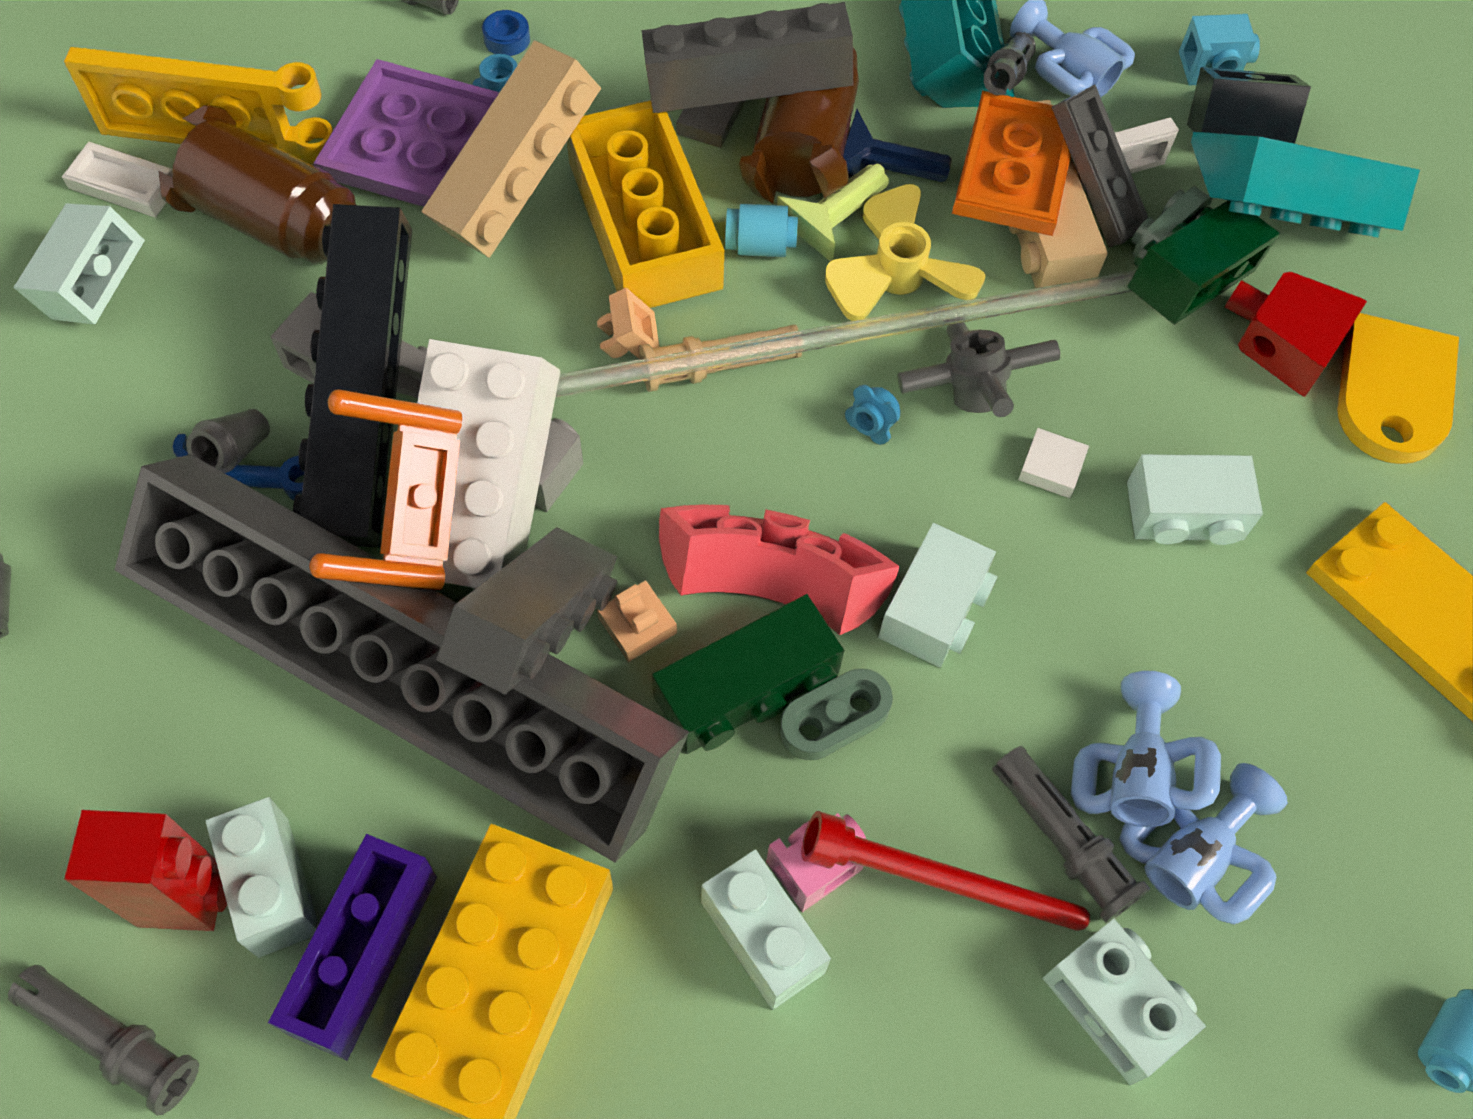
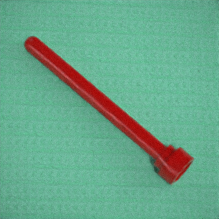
(832, 842)

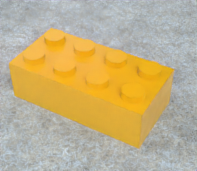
(645, 205)
(496, 978)

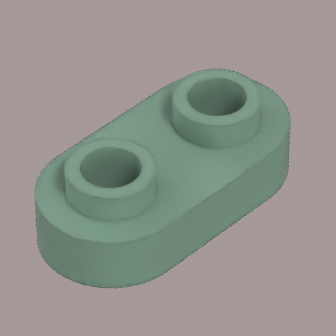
(1180, 208)
(832, 714)

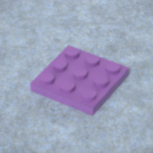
(403, 132)

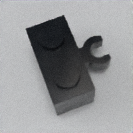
(1248, 103)

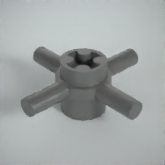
(979, 369)

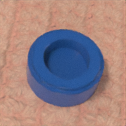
(506, 32)

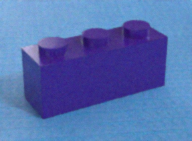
(354, 947)

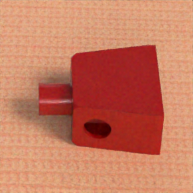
(1294, 326)

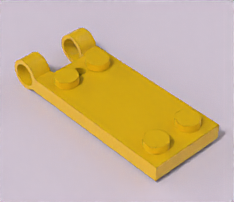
(153, 94)
(1406, 597)

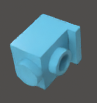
(1218, 43)

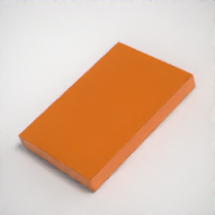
(1014, 165)

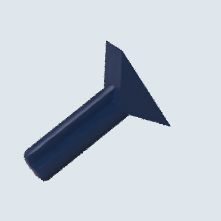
(864, 151)

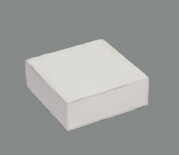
(1053, 463)

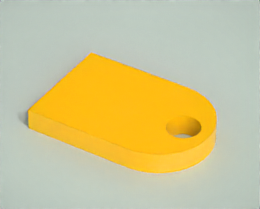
(1399, 381)

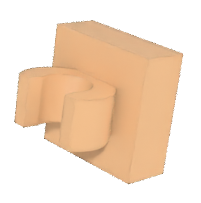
(630, 323)
(637, 620)

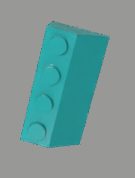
(951, 48)
(1305, 181)

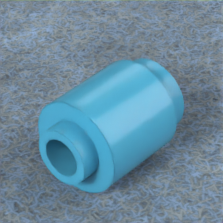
(760, 230)
(1449, 1044)

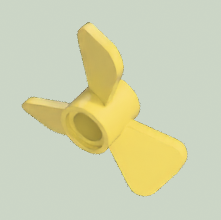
(899, 261)

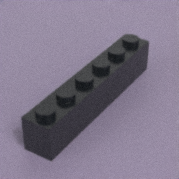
(360, 353)

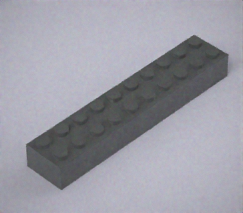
(548, 745)

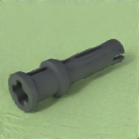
(1086, 856)
(124, 1052)

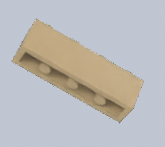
(512, 148)
(1076, 245)

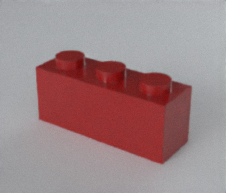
(146, 870)

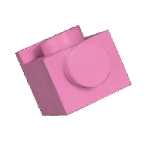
(804, 880)

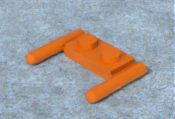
(417, 494)

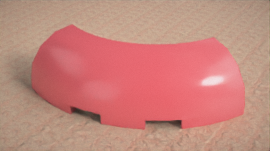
(774, 561)

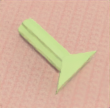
(819, 218)

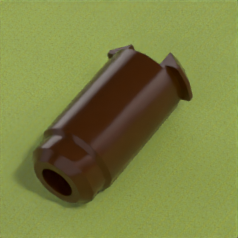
(802, 143)
(252, 186)

